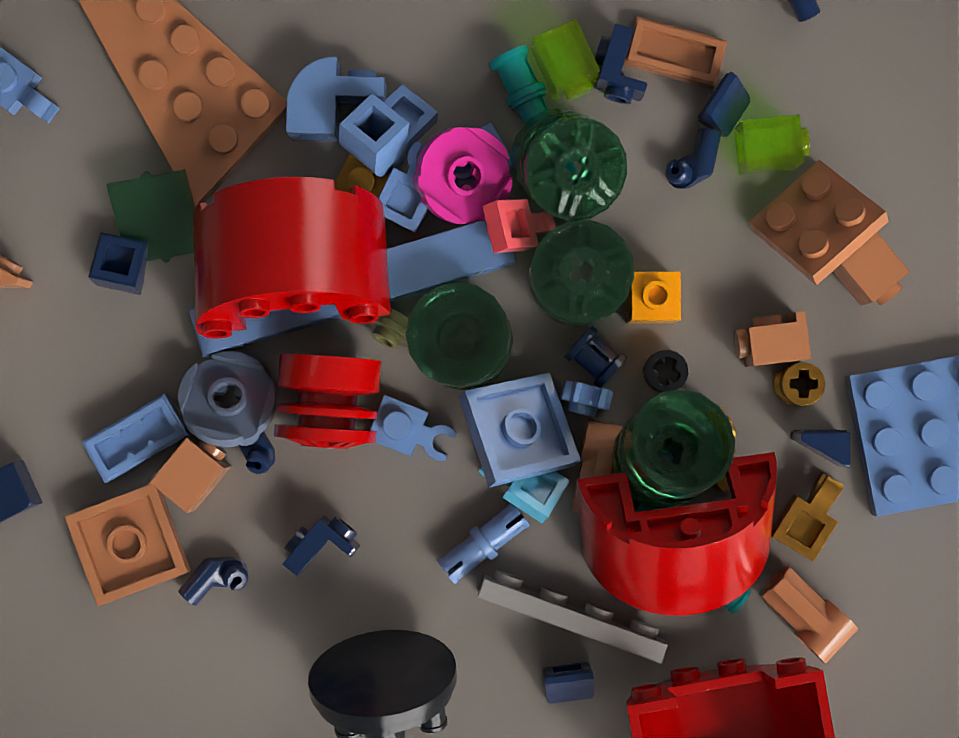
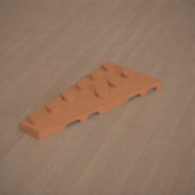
(188, 87)

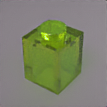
(565, 61)
(771, 144)

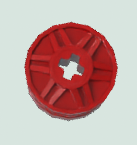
(327, 399)

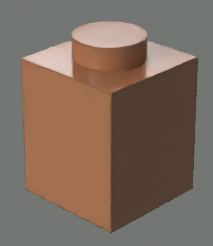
(872, 272)
(191, 473)

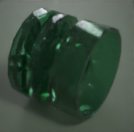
(549, 143)
(580, 302)
(440, 317)
(692, 432)

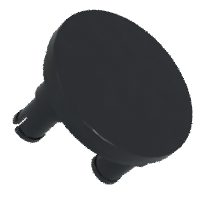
(384, 684)

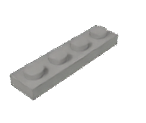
(591, 622)

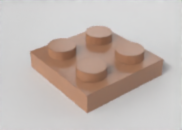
(818, 222)
(127, 544)

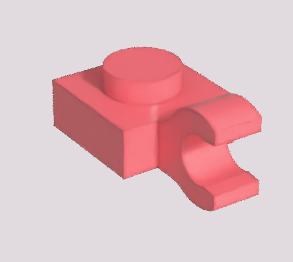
(514, 226)

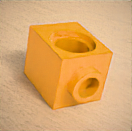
(654, 298)

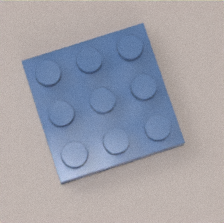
(908, 434)

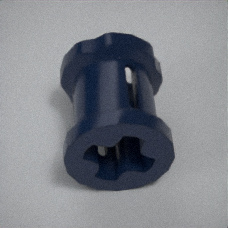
(595, 357)

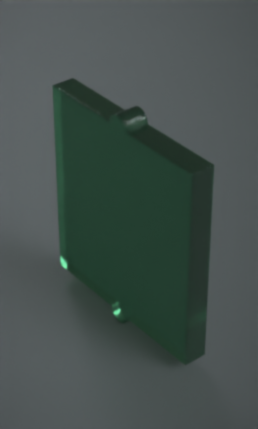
(156, 212)

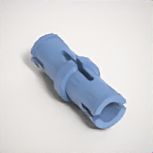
(483, 542)

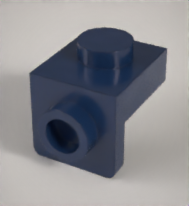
(611, 57)
(307, 544)

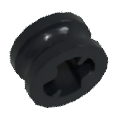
(679, 366)

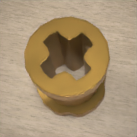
(805, 371)

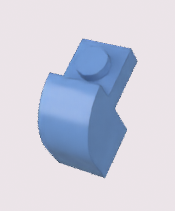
(317, 98)
(384, 131)

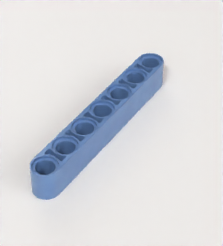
(411, 271)

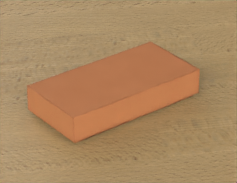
(675, 53)

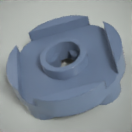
(233, 425)

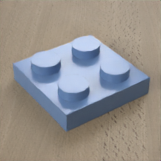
(519, 429)

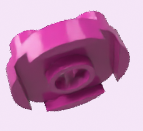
(436, 180)

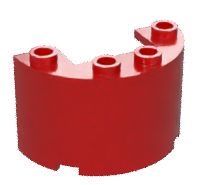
(291, 249)
(680, 555)
(734, 702)

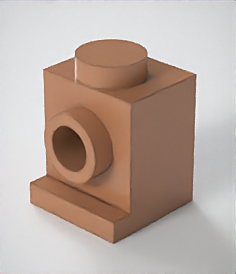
(773, 341)

